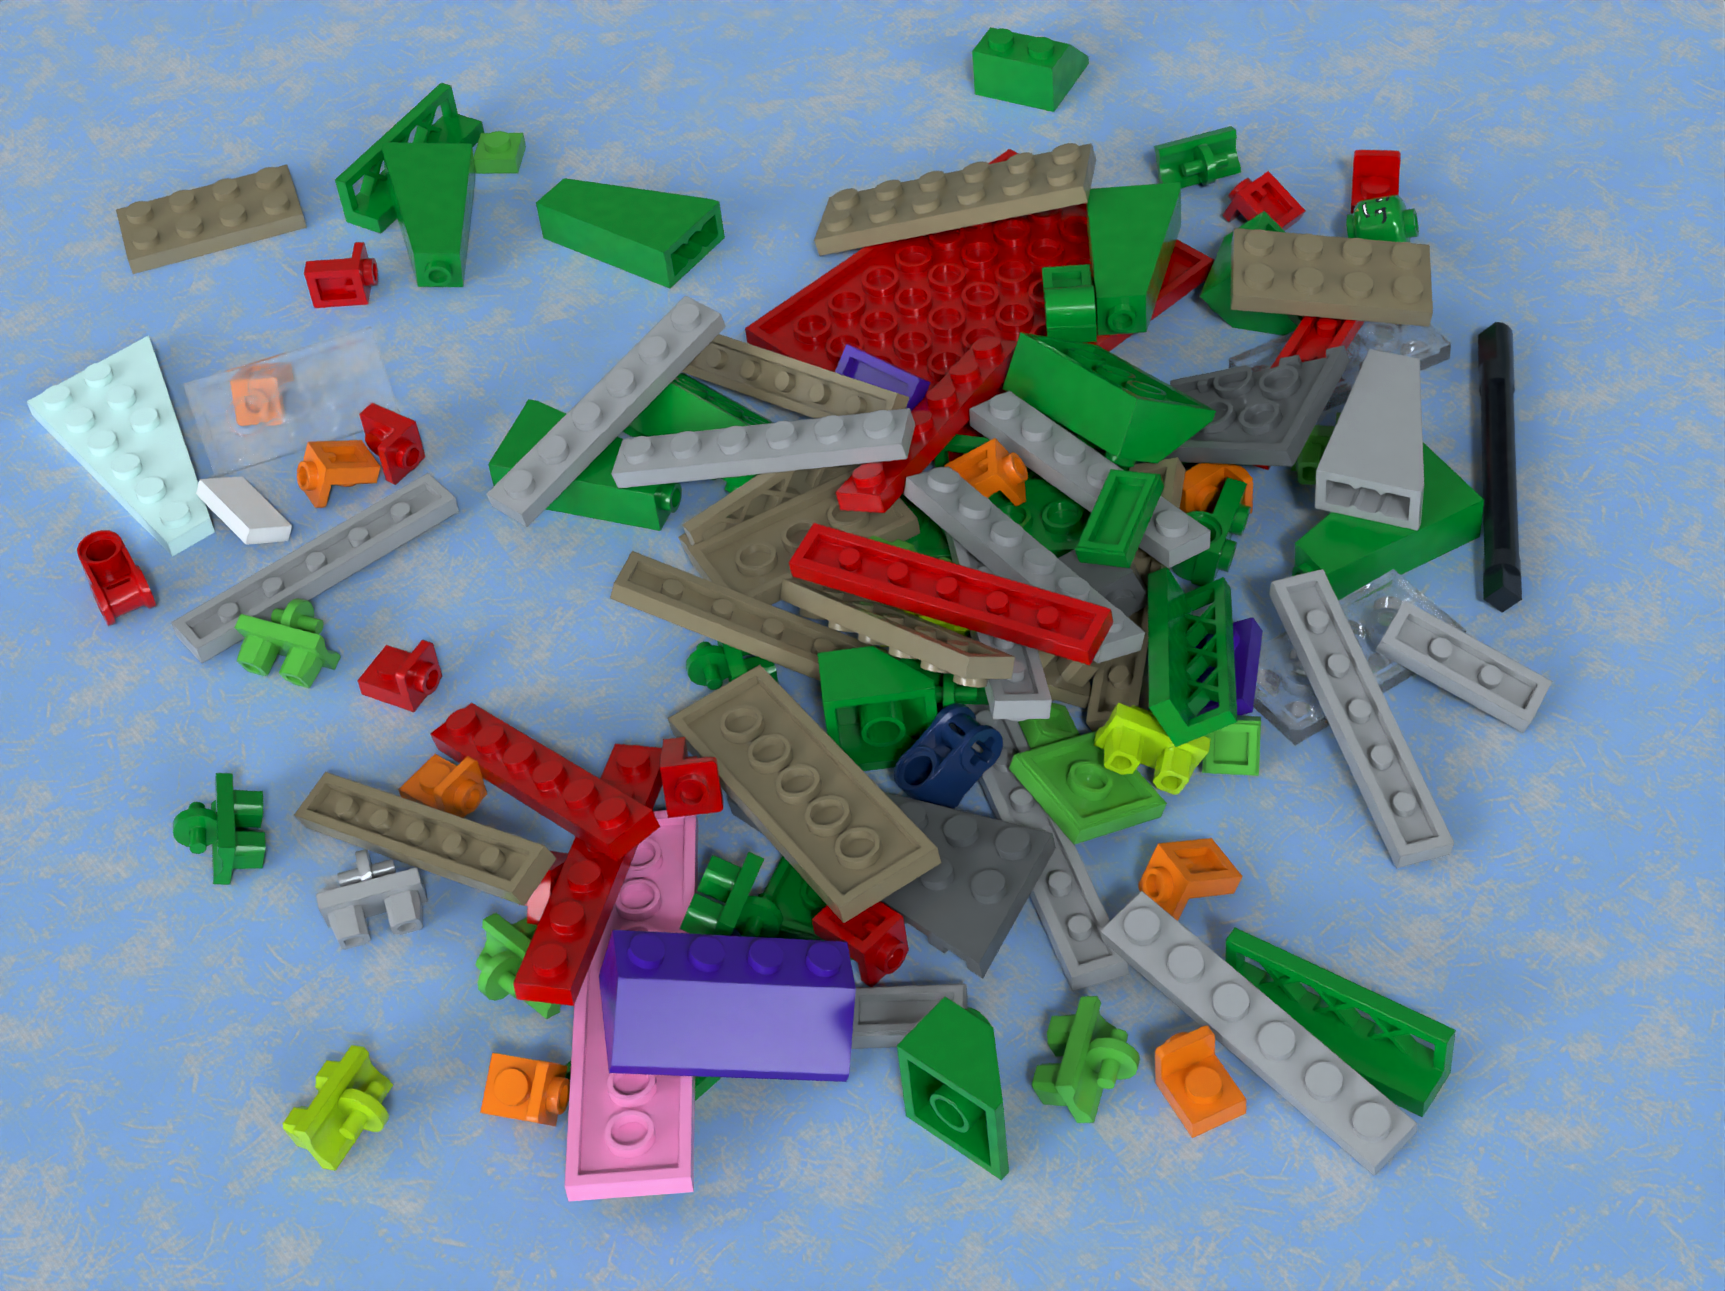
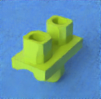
(1136, 738)
(344, 1107)

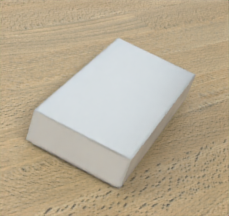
(244, 510)

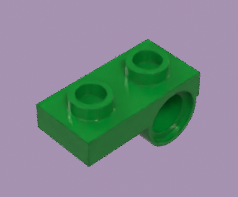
(1069, 303)
(1227, 519)

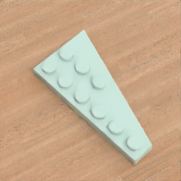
(129, 439)

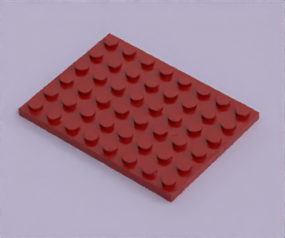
(942, 291)

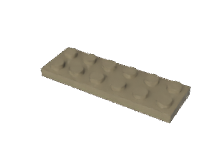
(957, 198)
(805, 793)

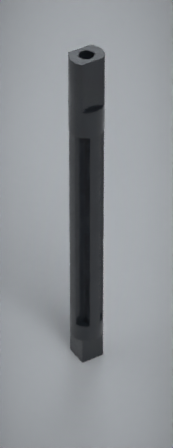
(1500, 514)

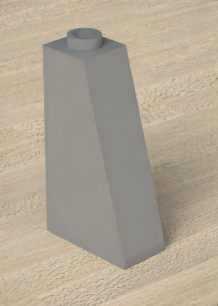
(1377, 446)

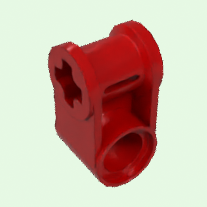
(113, 576)

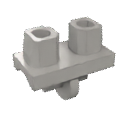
(370, 892)

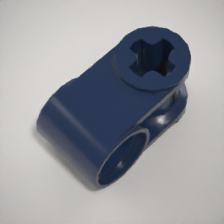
(944, 763)

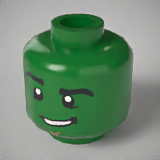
(1383, 220)

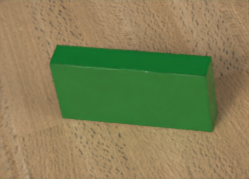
(1119, 518)

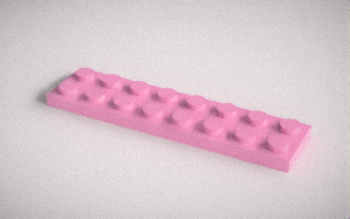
(633, 1129)

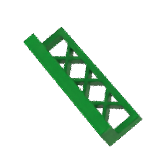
(373, 204)
(1177, 664)
(1377, 1051)

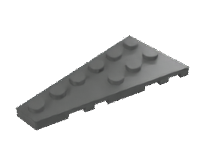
(1261, 413)
(978, 886)

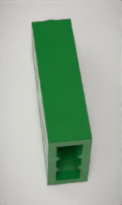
(433, 205)
(632, 228)
(1130, 251)
(594, 490)
(1362, 550)

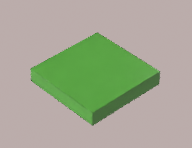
(1081, 793)

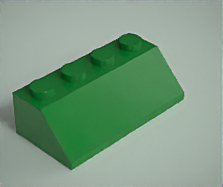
(1104, 399)
(693, 407)

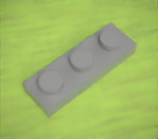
(1464, 666)

